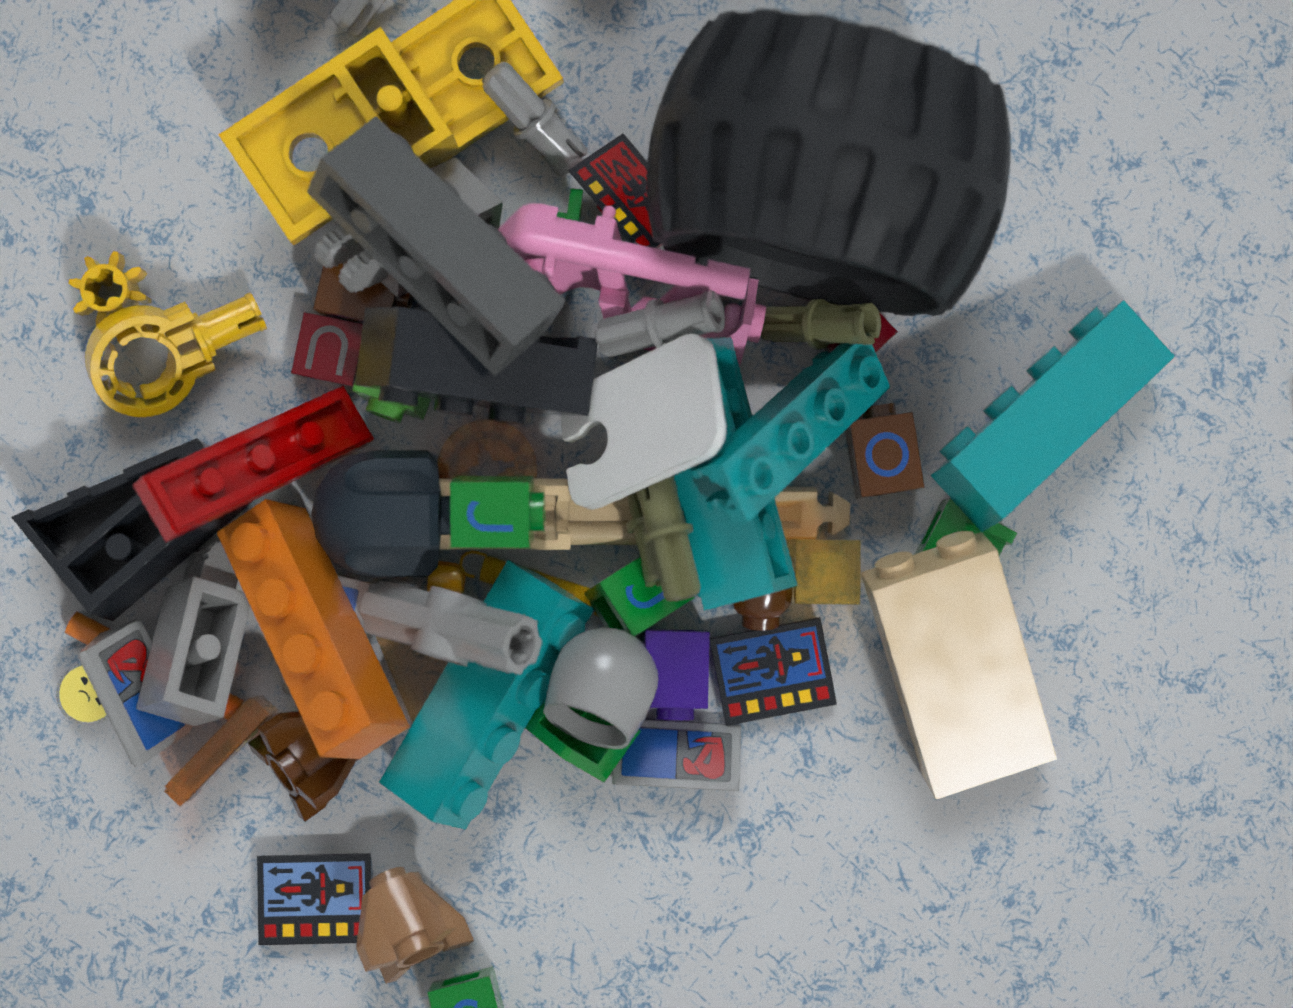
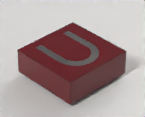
(327, 349)

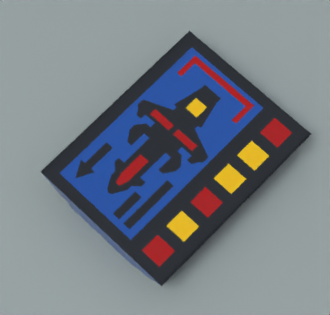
(773, 671)

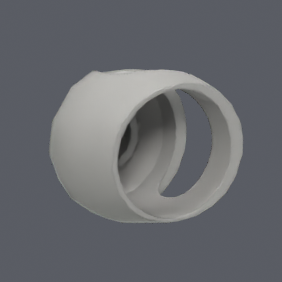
(604, 675)

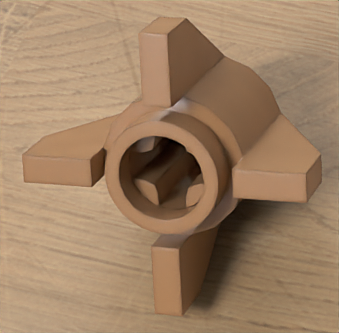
(405, 924)

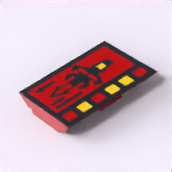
(618, 179)

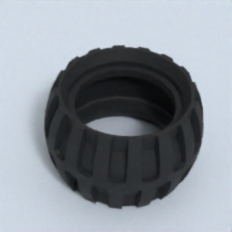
(830, 160)

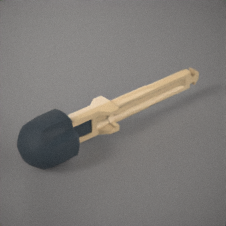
(392, 515)

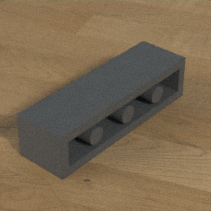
(435, 245)

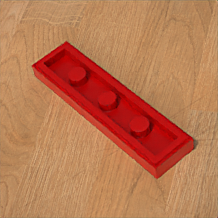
(252, 463)

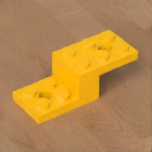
(405, 84)

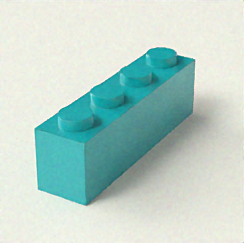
(1052, 415)
(730, 558)
(480, 712)

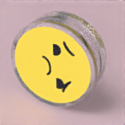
(78, 698)

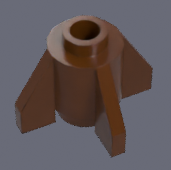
(297, 764)

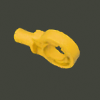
(189, 343)

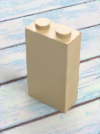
(958, 663)

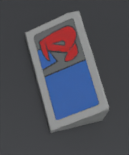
(116, 670)
(682, 756)

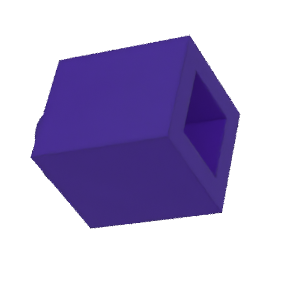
(682, 671)

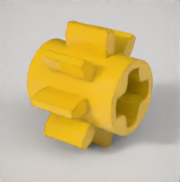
(105, 275)

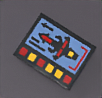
(311, 897)

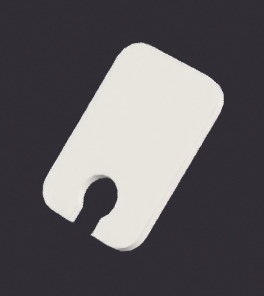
(658, 419)

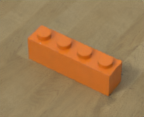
(312, 631)

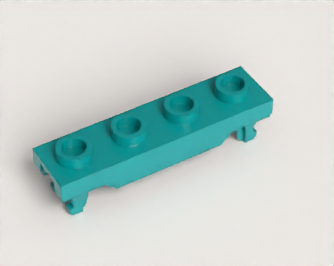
(793, 429)

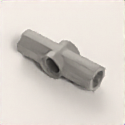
(451, 626)

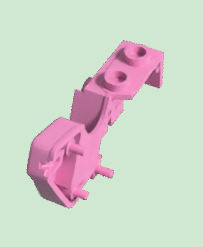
(596, 258)

